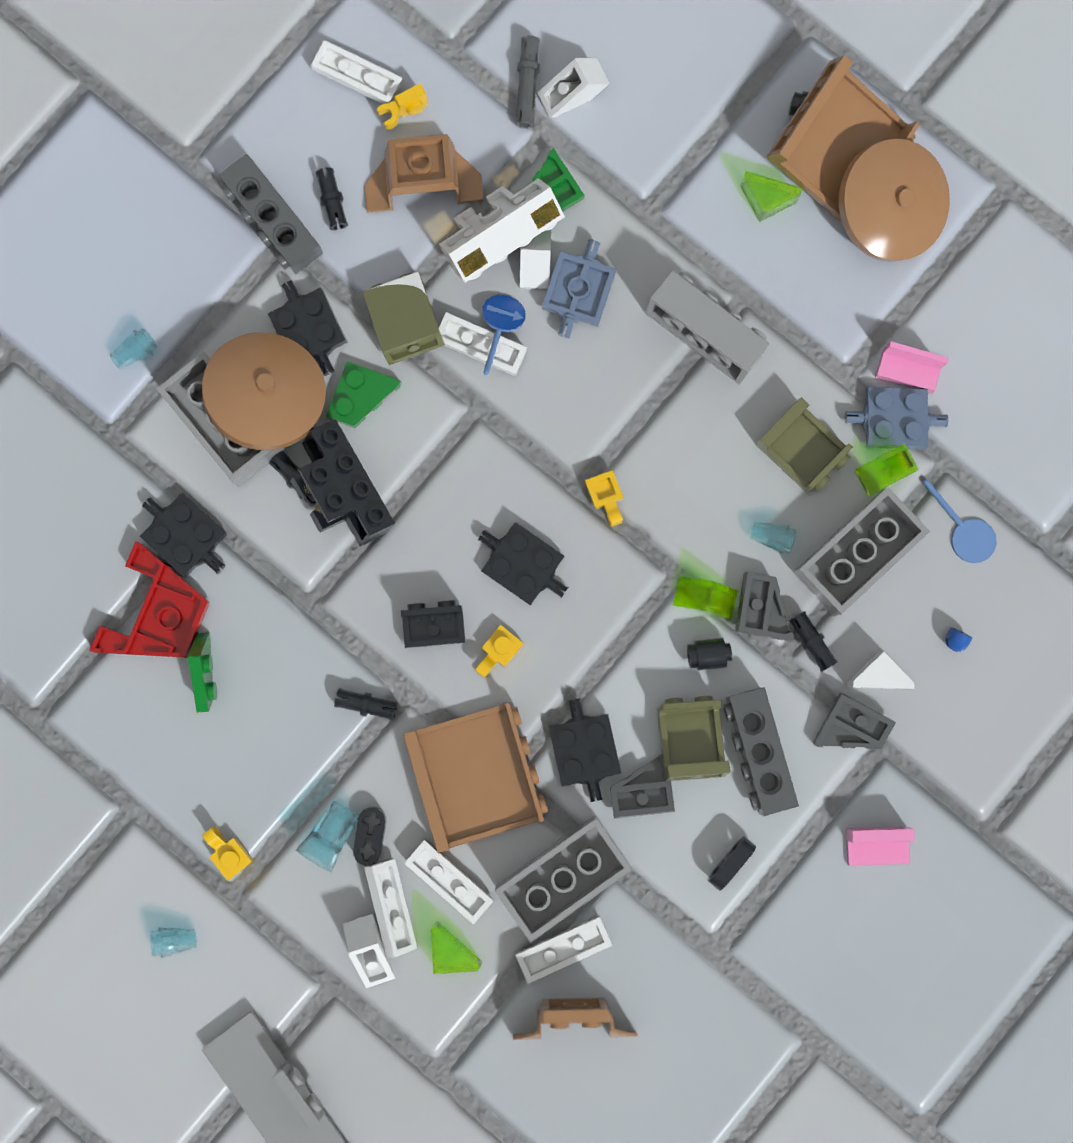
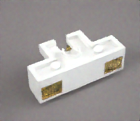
(508, 227)

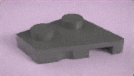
(761, 609)
(853, 726)
(643, 792)

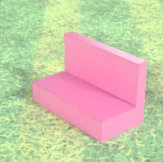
(910, 366)
(879, 845)

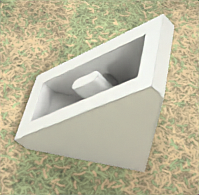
(536, 262)
(880, 673)

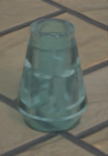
(133, 348)
(775, 536)
(172, 941)

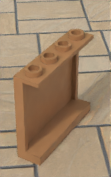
(831, 129)
(475, 776)

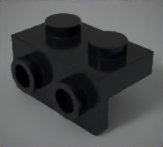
(433, 625)

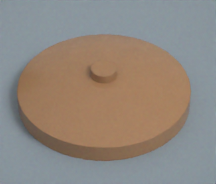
(894, 200)
(263, 391)

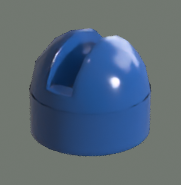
(957, 640)

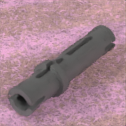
(528, 70)

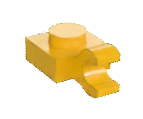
(406, 103)
(605, 493)
(500, 648)
(229, 856)

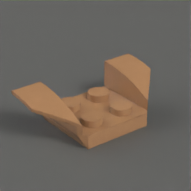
(421, 167)
(562, 1011)

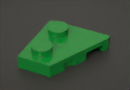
(560, 180)
(359, 394)
(201, 670)

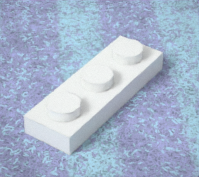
(356, 73)
(477, 341)
(449, 881)
(390, 908)
(563, 949)

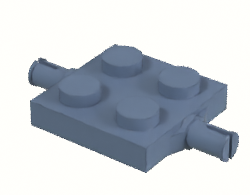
(579, 288)
(896, 418)

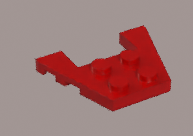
(167, 617)

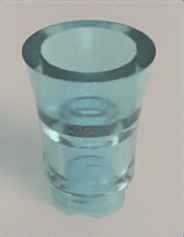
(328, 836)

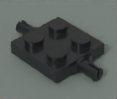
(310, 323)
(183, 535)
(522, 563)
(585, 750)

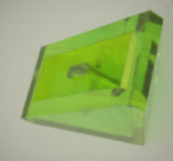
(768, 195)
(887, 469)
(705, 597)
(450, 954)

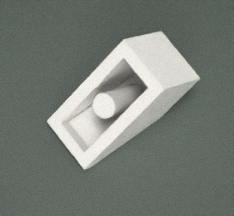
(573, 86)
(367, 951)

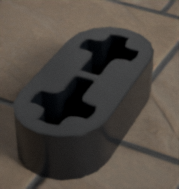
(362, 835)
(731, 863)

